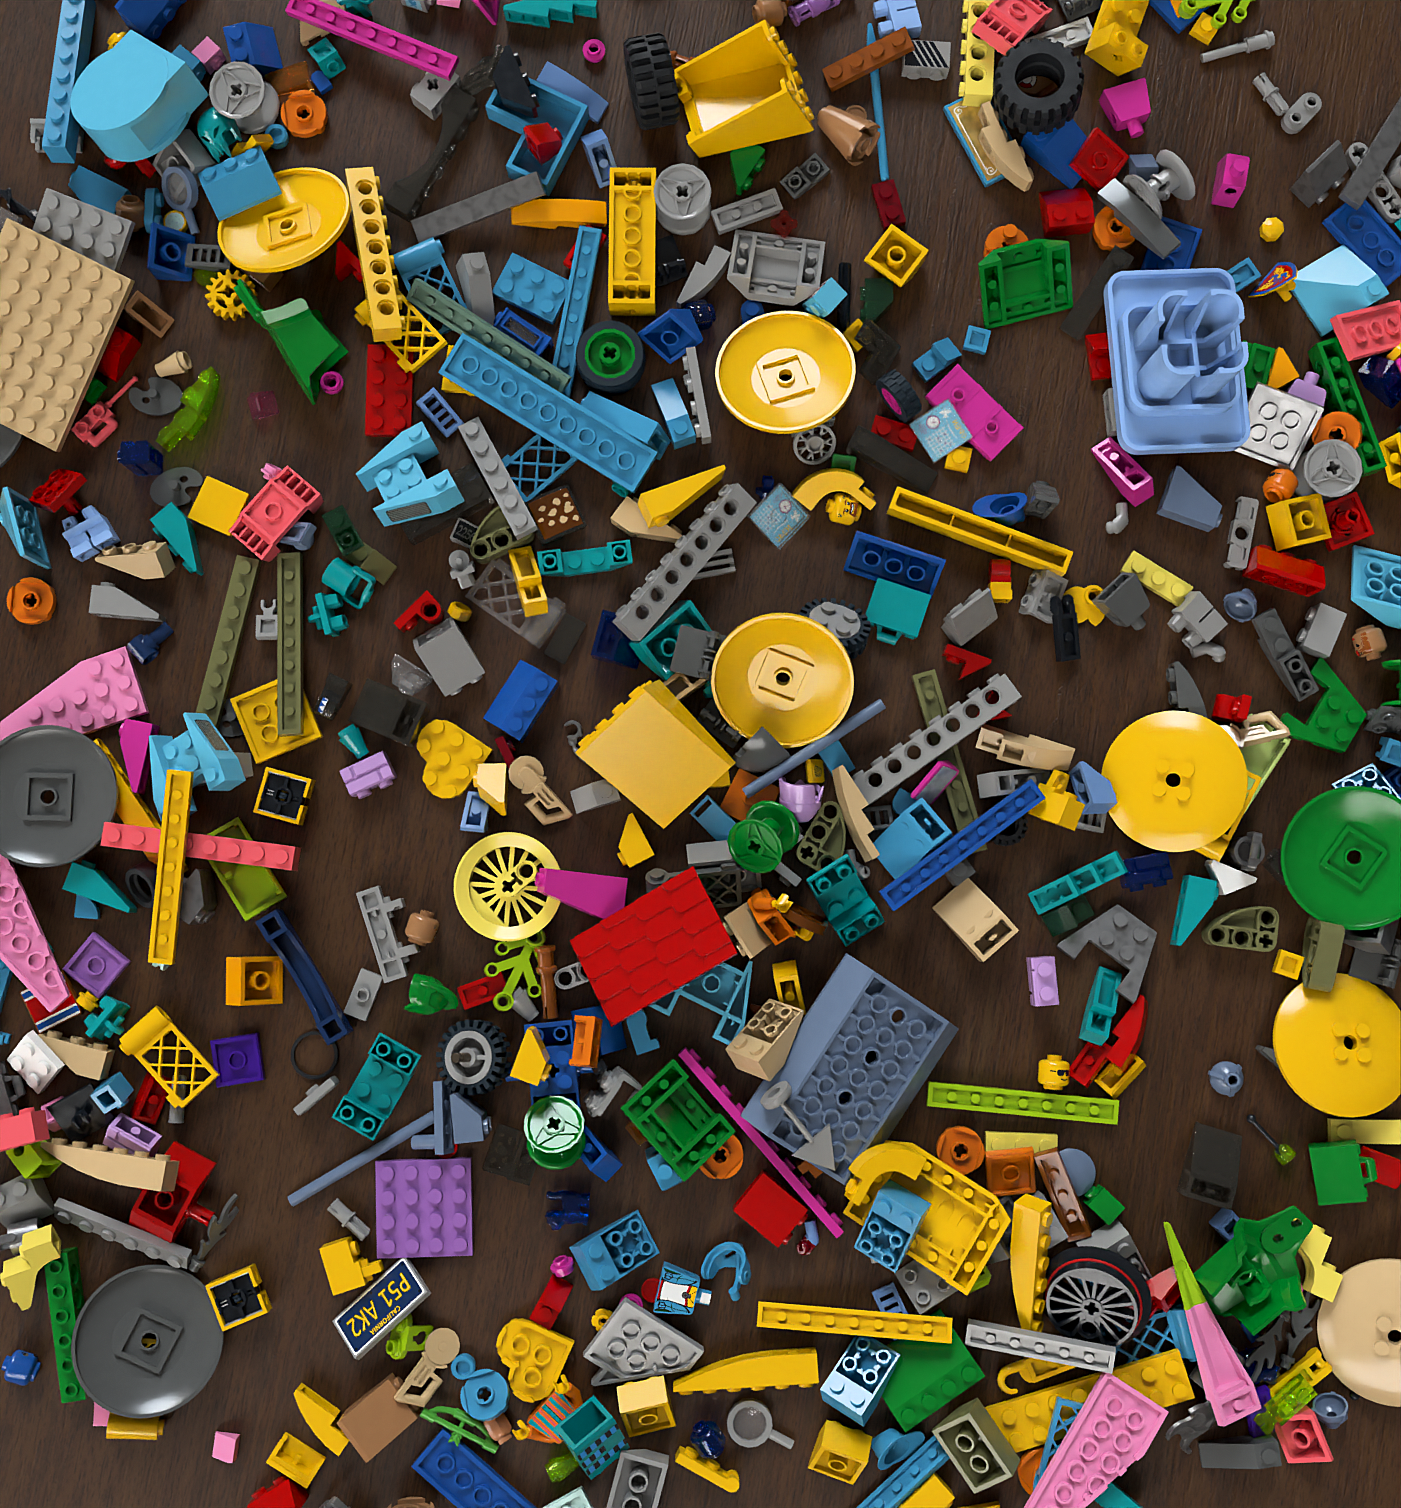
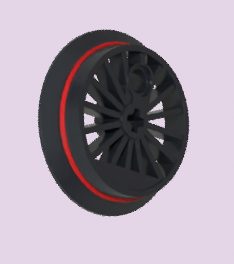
(1104, 1268)

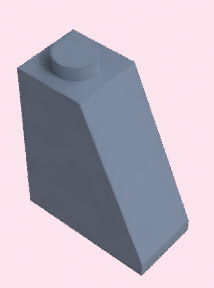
(1189, 502)

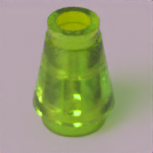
(561, 1467)

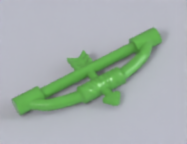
(431, 1416)

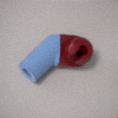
(810, 1240)

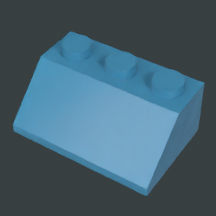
(239, 183)

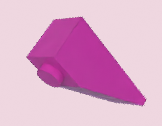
(1124, 472)
(136, 751)

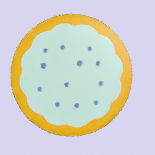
(176, 220)

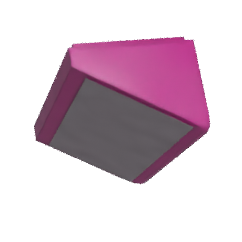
(935, 781)

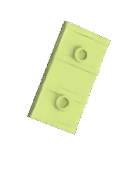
(1263, 757)

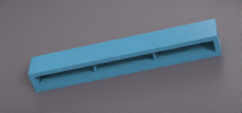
(70, 60)

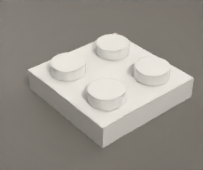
(35, 1062)

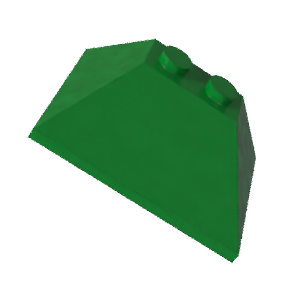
(1025, 281)
(677, 1120)

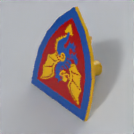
(1279, 280)

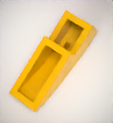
(528, 581)
(321, 1418)

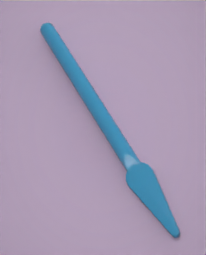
(878, 113)

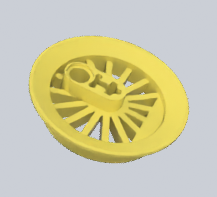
(478, 911)

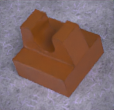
(804, 1166)

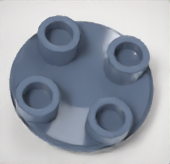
(1080, 1169)

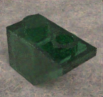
(877, 298)
(343, 530)

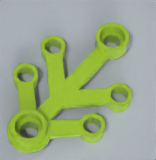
(1188, 12)
(521, 964)

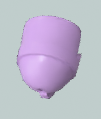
(800, 798)

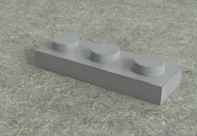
(746, 211)

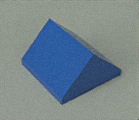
(168, 253)
(672, 334)
(611, 1037)

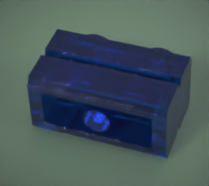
(140, 458)
(1145, 870)

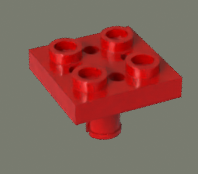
(59, 492)
(1350, 518)

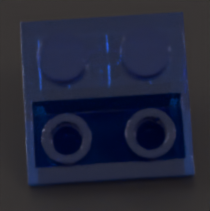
(612, 644)

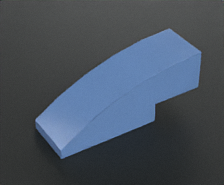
(570, 86)

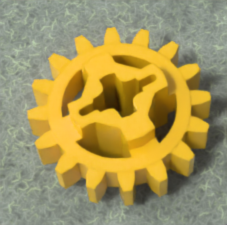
(224, 288)

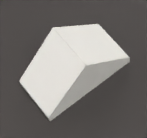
(1228, 878)

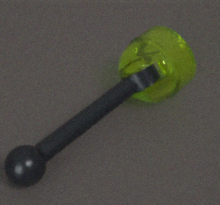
(1282, 1152)

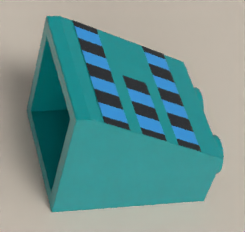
(592, 1437)

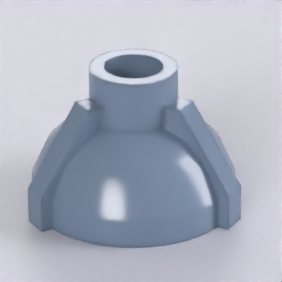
(1241, 605)
(1219, 1078)
(1330, 1409)

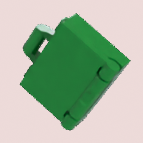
(1339, 1172)

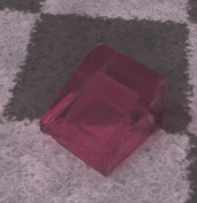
(262, 404)

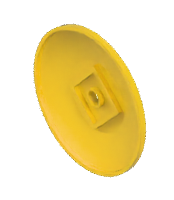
(310, 202)
(778, 345)
(793, 710)
(1209, 789)
(1313, 1054)

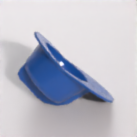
(1002, 508)

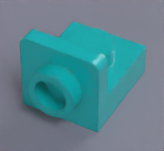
(327, 58)

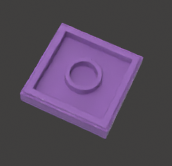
(96, 965)

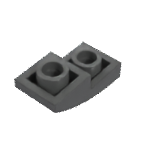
(805, 177)

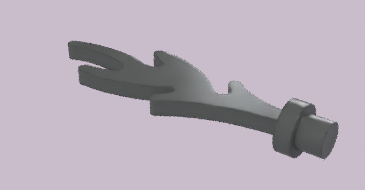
(214, 1232)
(1298, 1321)
(1268, 1348)

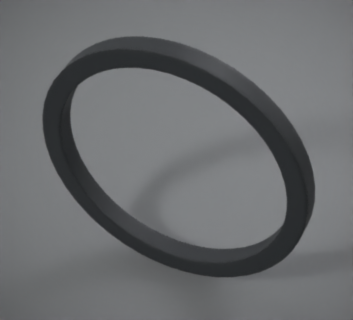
(292, 1056)

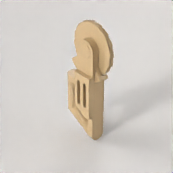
(1257, 734)
(527, 775)
(440, 1349)

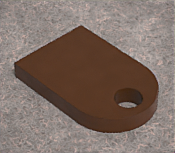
(806, 919)

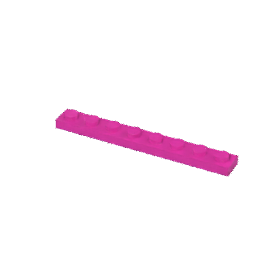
(374, 36)

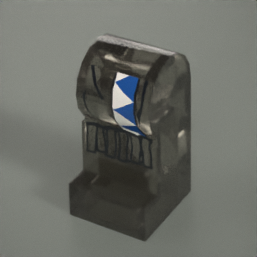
(332, 697)

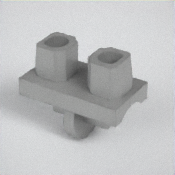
(462, 568)

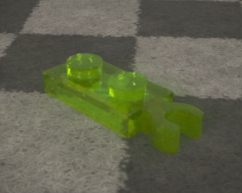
(1285, 1404)

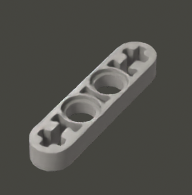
(1382, 181)

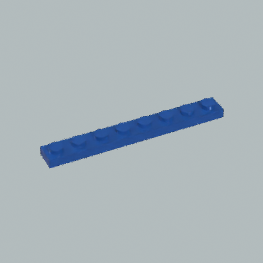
(962, 845)

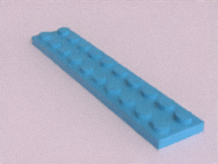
(548, 413)

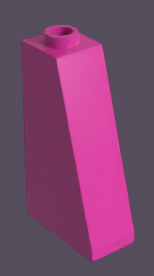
(587, 892)

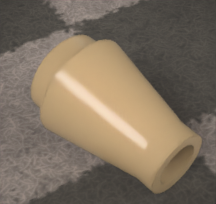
(174, 364)

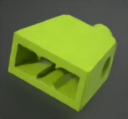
(33, 1161)

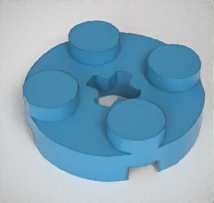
(497, 1402)

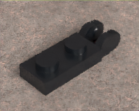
(1065, 628)

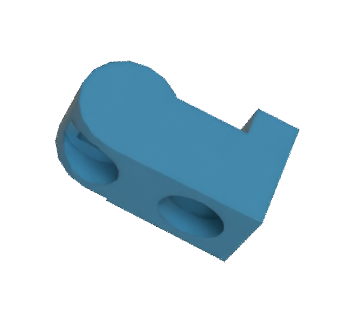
(640, 1033)

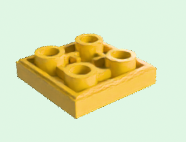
(218, 505)

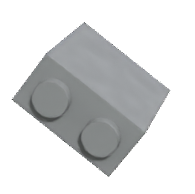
(448, 657)

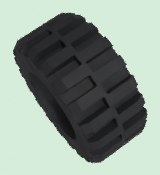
(1043, 60)
(651, 81)

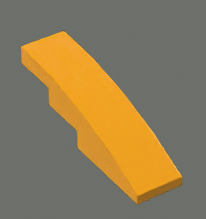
(559, 212)

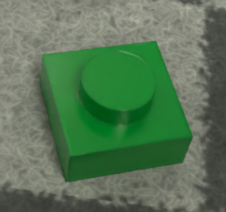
(843, 461)

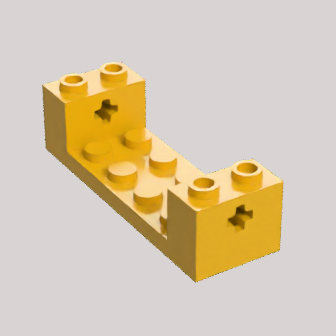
(1116, 35)
(632, 242)

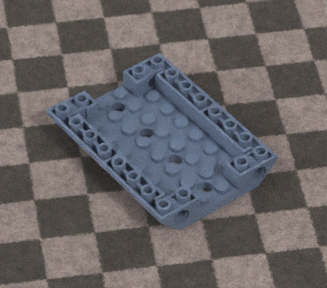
(829, 1059)

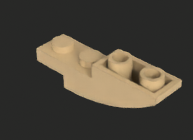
(1004, 155)
(1025, 751)

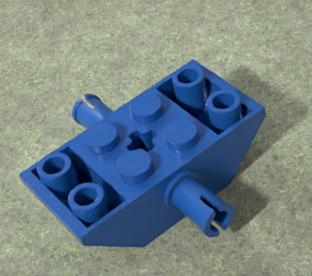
(559, 1042)

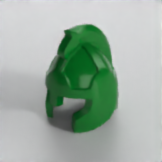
(429, 996)

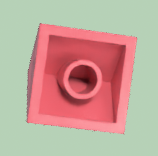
(1303, 1438)

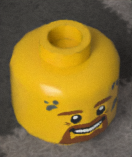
(843, 509)

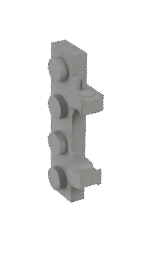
(693, 383)
(377, 917)

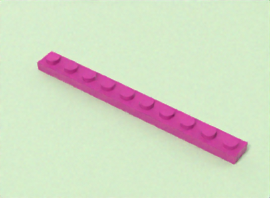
(768, 1148)

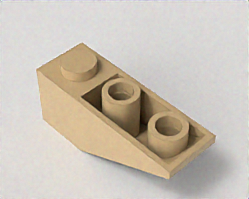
(631, 521)
(144, 561)
(81, 1057)

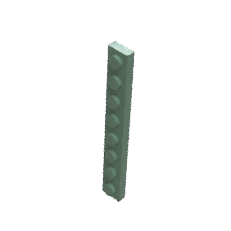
(466, 322)

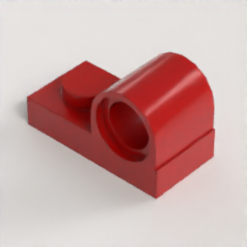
(418, 609)
(1231, 708)

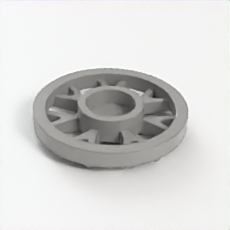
(814, 444)

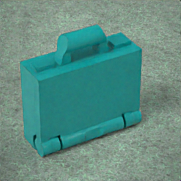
(896, 610)

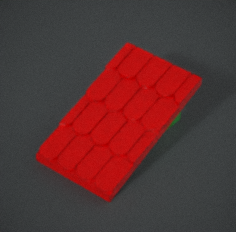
(653, 946)

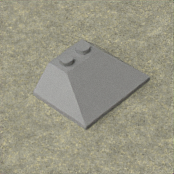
(775, 267)

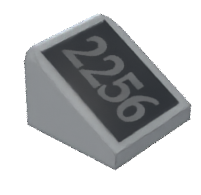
(463, 532)

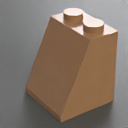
(377, 1418)

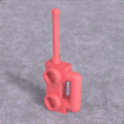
(96, 416)

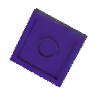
(238, 1059)

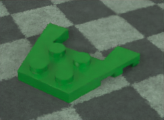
(1333, 718)

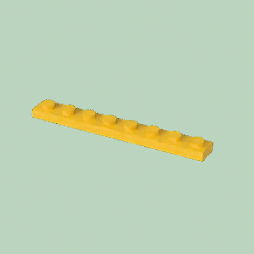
(170, 866)
(855, 1322)

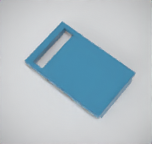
(714, 820)

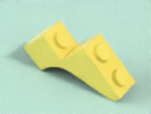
(21, 1271)
(1320, 1275)

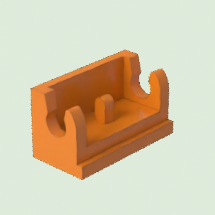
(586, 1041)

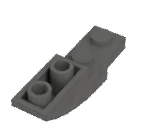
(1283, 656)
(1184, 692)

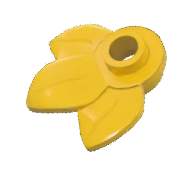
(1084, 606)

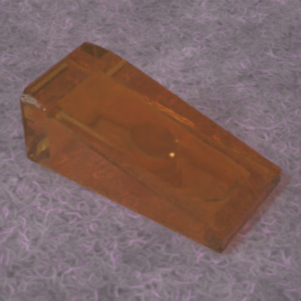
(290, 78)

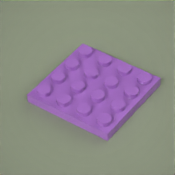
(424, 1207)

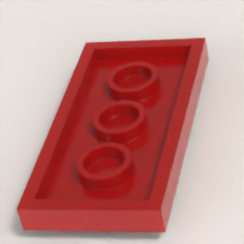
(388, 393)

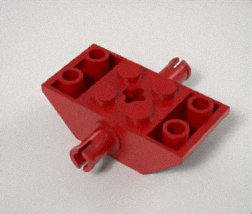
(164, 1217)

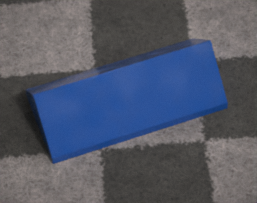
(893, 562)

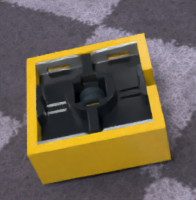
(275, 791)
(238, 1297)

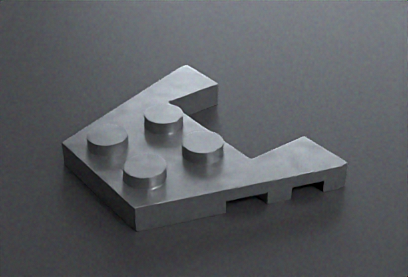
(1121, 938)

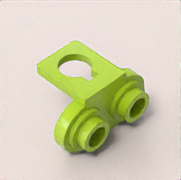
(402, 1338)

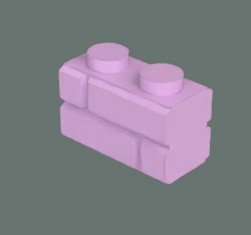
(368, 774)
(1042, 980)
(132, 1135)

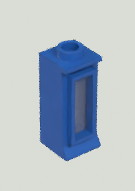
(522, 332)

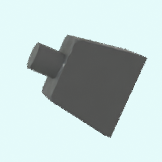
(1124, 601)

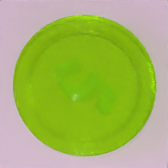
(203, 277)

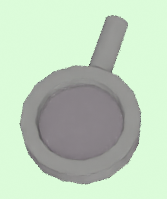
(751, 1424)

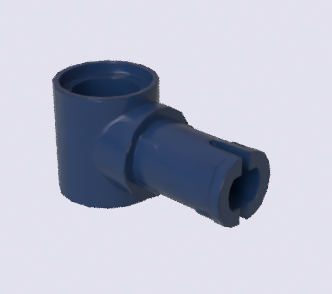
(146, 647)

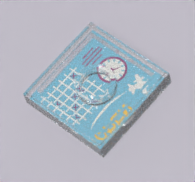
(941, 430)
(779, 516)

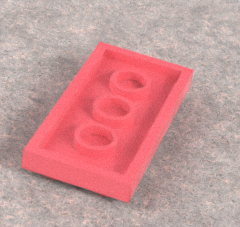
(1369, 330)

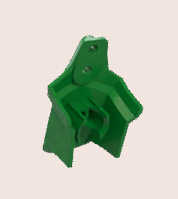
(300, 337)
(1256, 1272)

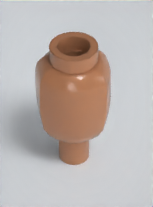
(499, 1428)

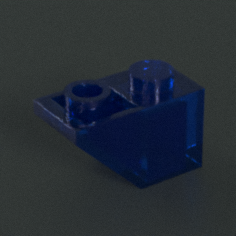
(1382, 379)

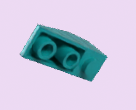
(180, 534)

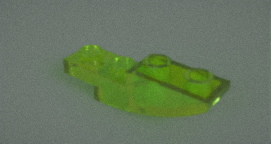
(199, 403)

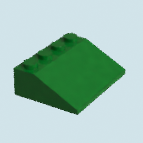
(928, 1377)

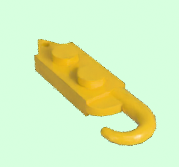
(1031, 1370)

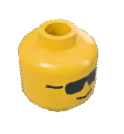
(1053, 1072)

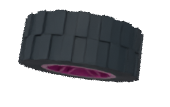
(899, 395)

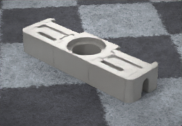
(1245, 519)

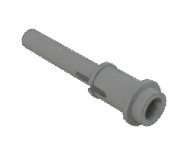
(1248, 45)

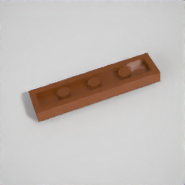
(868, 59)
(1062, 1194)

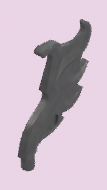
(1197, 1423)

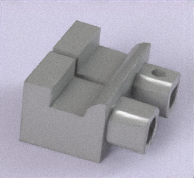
(1198, 618)

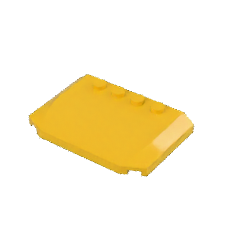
(960, 1224)

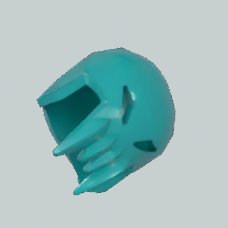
(217, 132)

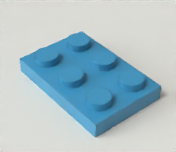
(531, 288)

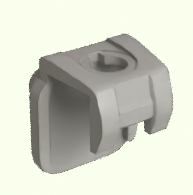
(610, 1082)

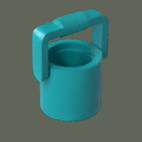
(345, 579)

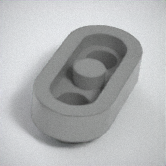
(1302, 111)

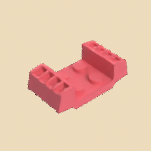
(1009, 22)
(275, 513)

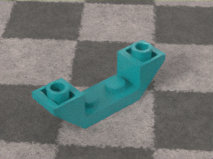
(585, 561)

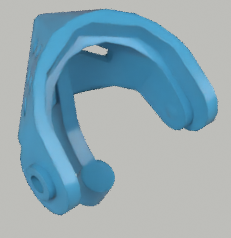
(716, 1260)

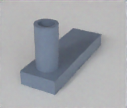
(443, 1135)

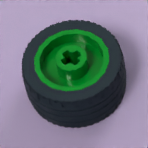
(595, 362)

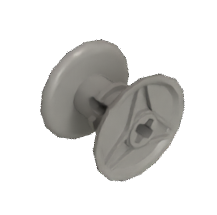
(243, 95)
(1171, 178)
(682, 199)
(1328, 469)

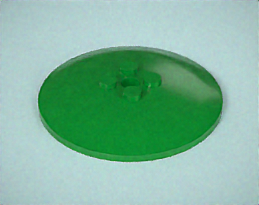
(1317, 863)

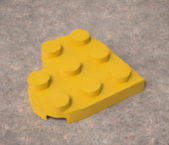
(450, 758)
(533, 1357)

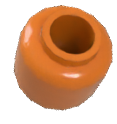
(1280, 485)

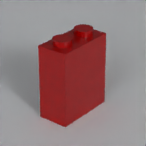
(771, 1209)

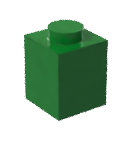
(1103, 1203)

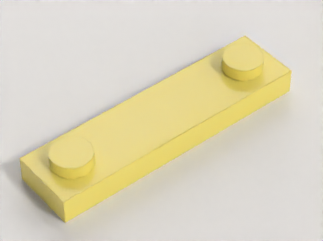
(1365, 1130)

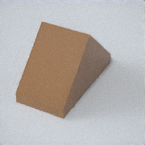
(148, 314)

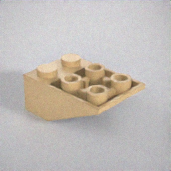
(975, 920)
(747, 931)
(766, 1040)

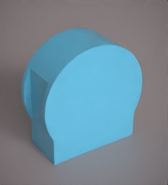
(135, 99)

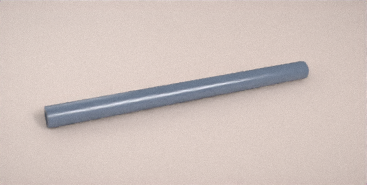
(813, 748)
(361, 1159)

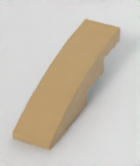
(851, 803)

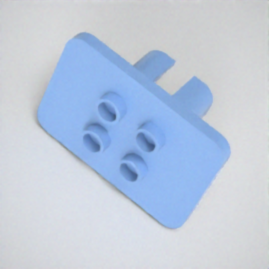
(1177, 361)

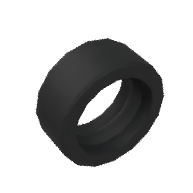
(137, 880)

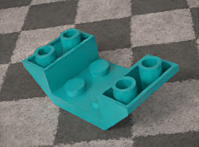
(844, 900)
(377, 1087)

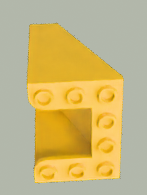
(743, 93)
(655, 753)

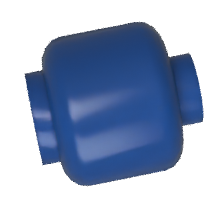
(21, 1367)

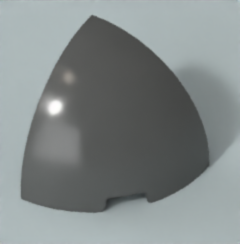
(760, 753)

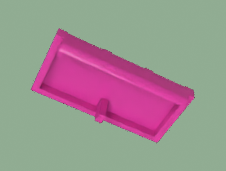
(982, 415)

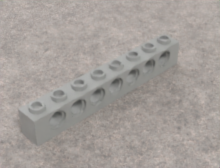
(740, 505)
(1007, 696)

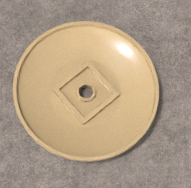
(1357, 1328)

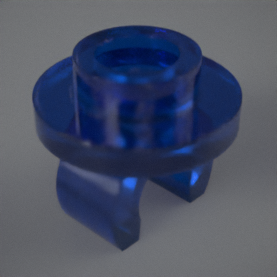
(767, 486)

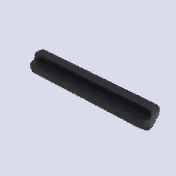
(843, 307)

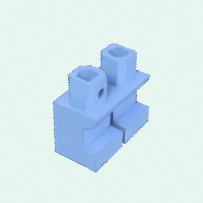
(898, 15)
(89, 535)

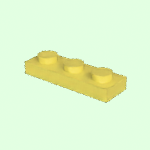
(1157, 579)
(1007, 1140)

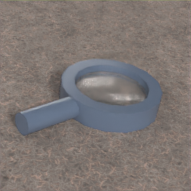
(181, 193)

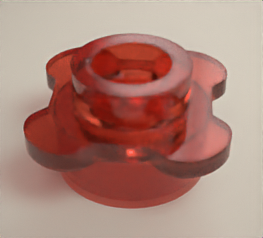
(782, 230)

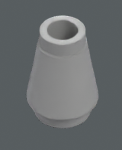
(523, 1004)

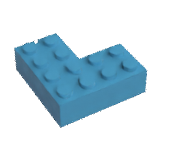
(560, 112)

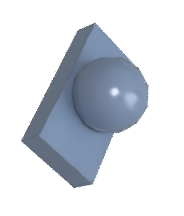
(300, 536)

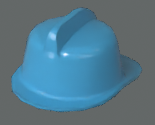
(894, 1446)

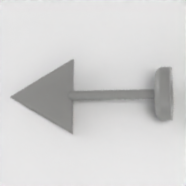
(818, 1148)

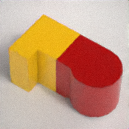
(999, 580)

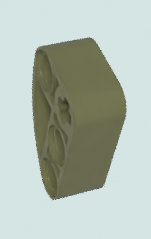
(490, 531)
(832, 843)
(1249, 923)
(1322, 953)

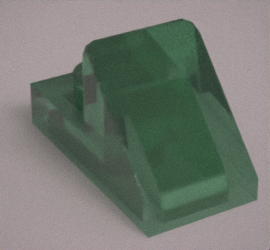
(1067, 915)

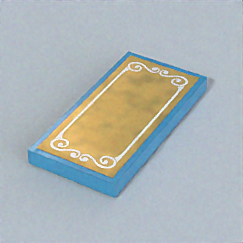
(967, 128)

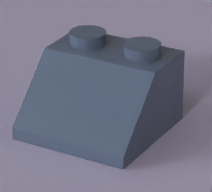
(469, 1119)

